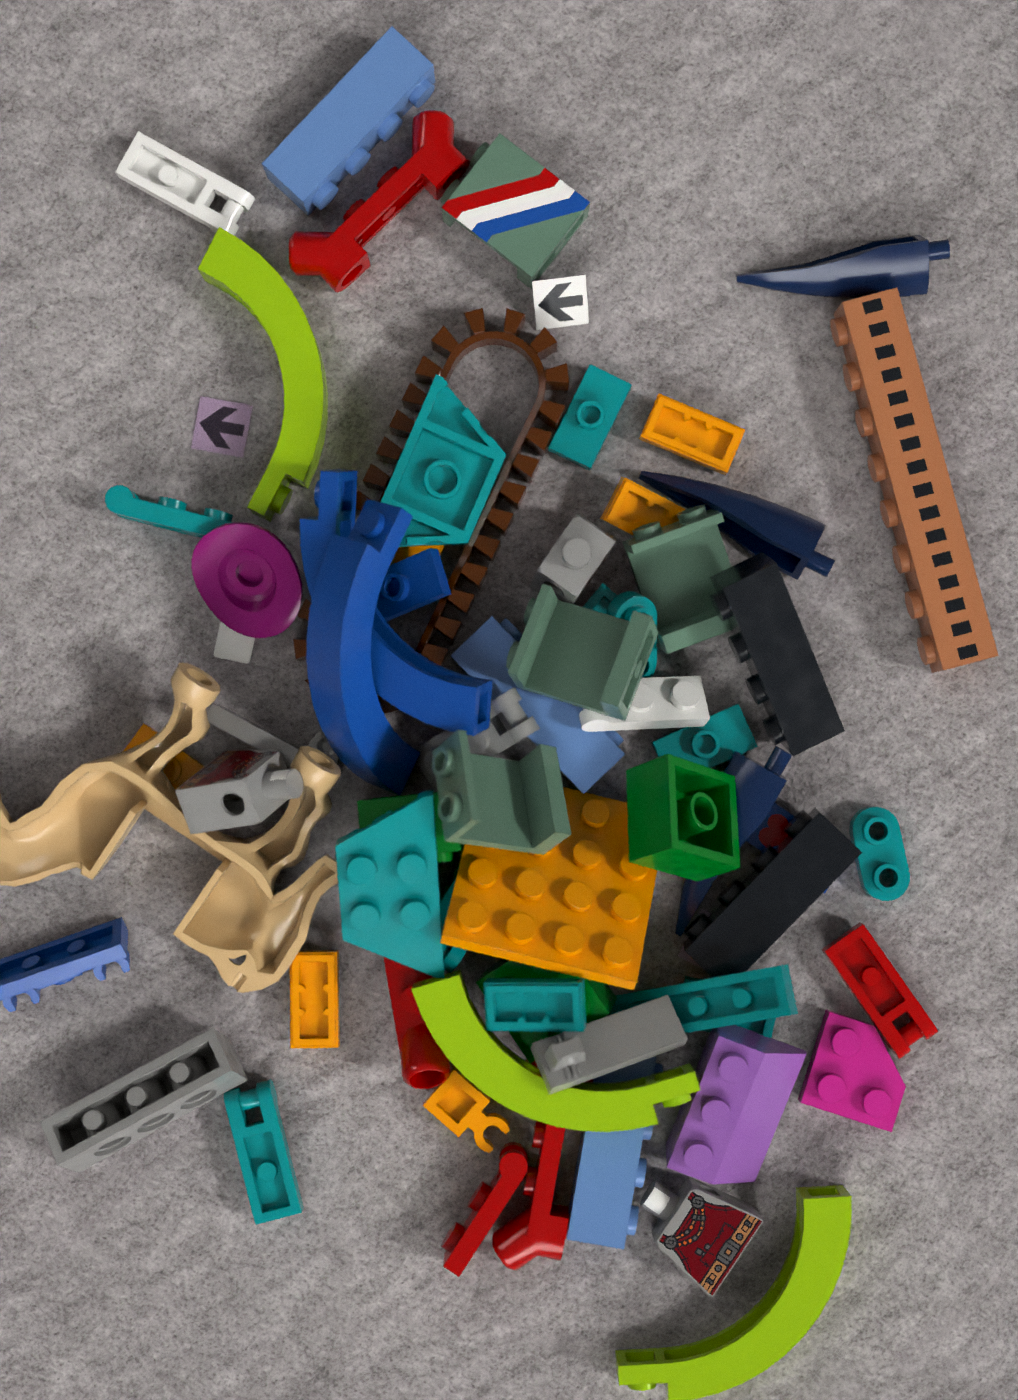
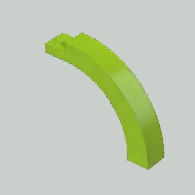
(263, 292)
(519, 1085)
(771, 1325)

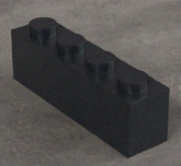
(776, 654)
(771, 897)

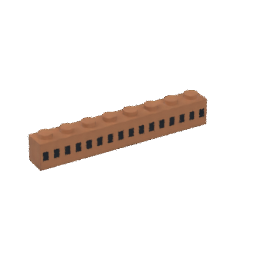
(913, 481)

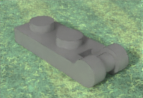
(490, 741)

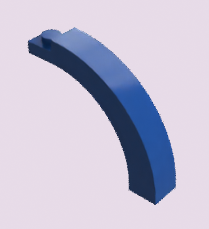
(341, 648)
(398, 671)

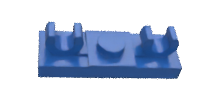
(63, 961)

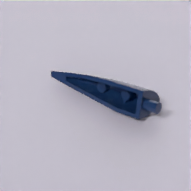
(859, 271)
(752, 522)
(755, 794)

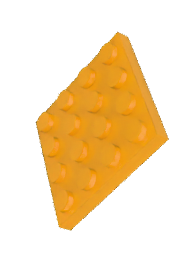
(563, 910)

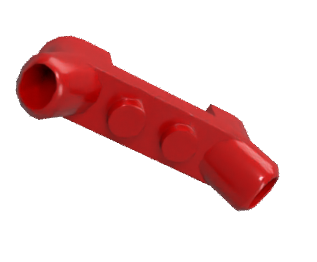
(340, 254)
(421, 1057)
(543, 1225)

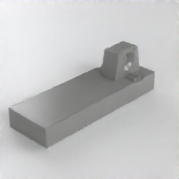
(262, 738)
(609, 1044)

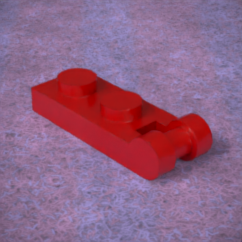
(878, 988)
(486, 1207)

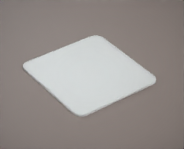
(233, 645)

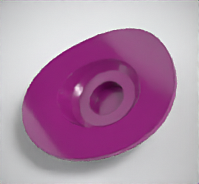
(248, 579)

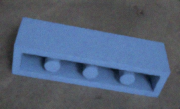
(351, 122)
(581, 754)
(607, 1173)

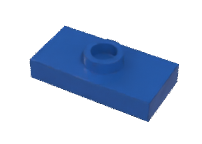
(413, 584)

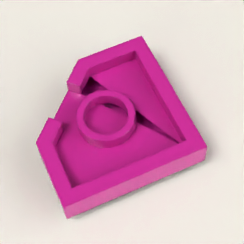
(852, 1073)

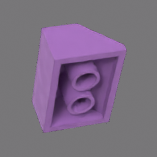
(733, 1118)

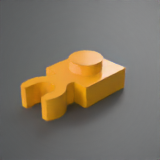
(461, 1106)

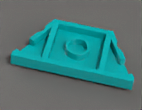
(444, 471)
(393, 887)

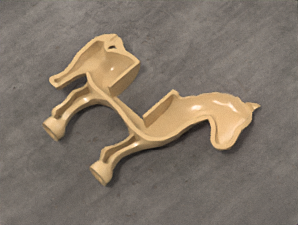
(237, 908)

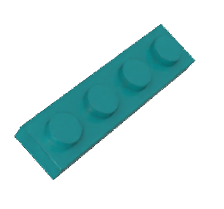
(723, 999)

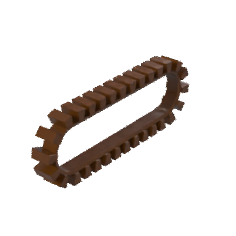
(525, 466)

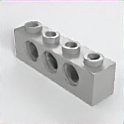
(143, 1101)

